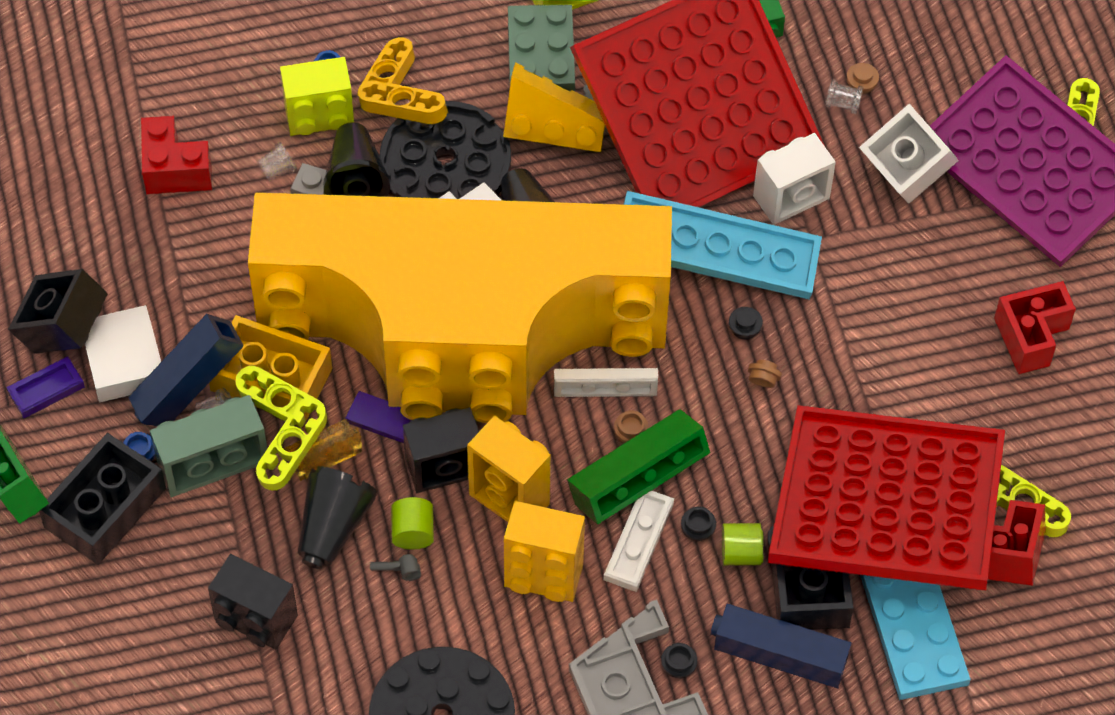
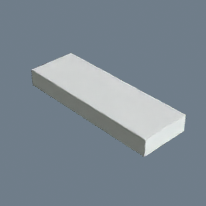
(605, 382)
(638, 540)

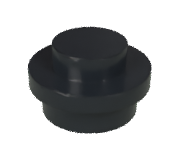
(745, 322)
(698, 523)
(679, 660)

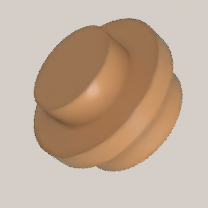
(863, 75)
(764, 373)
(629, 425)

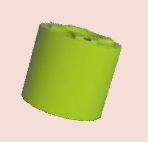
(412, 523)
(742, 544)

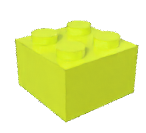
(317, 96)

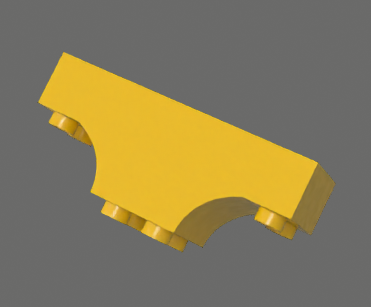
(462, 293)

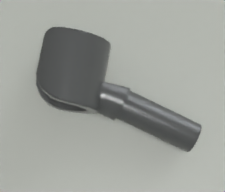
(407, 565)

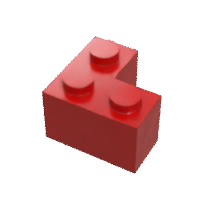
(170, 164)
(1029, 321)
(1018, 543)

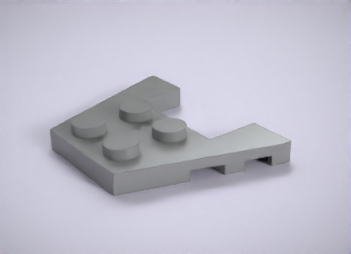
(615, 678)

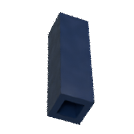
(185, 371)
(781, 645)

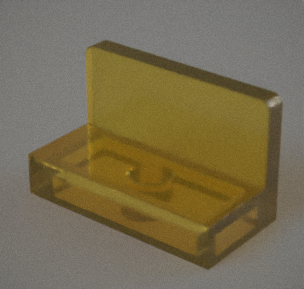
(330, 448)

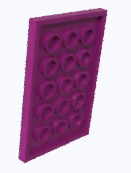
(1031, 160)

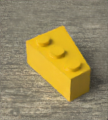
(551, 114)

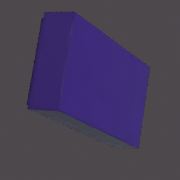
(45, 387)
(376, 416)

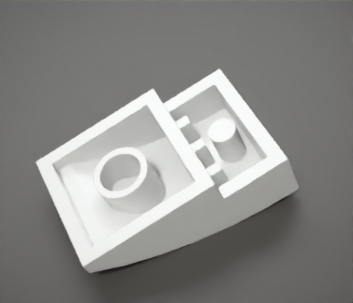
(121, 352)

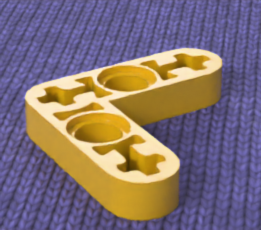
(380, 94)

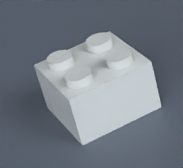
(908, 153)
(793, 178)

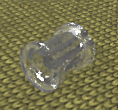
(844, 96)

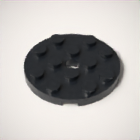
(467, 134)
(442, 680)

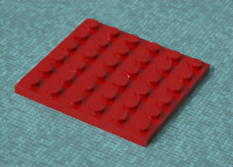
(694, 96)
(889, 497)

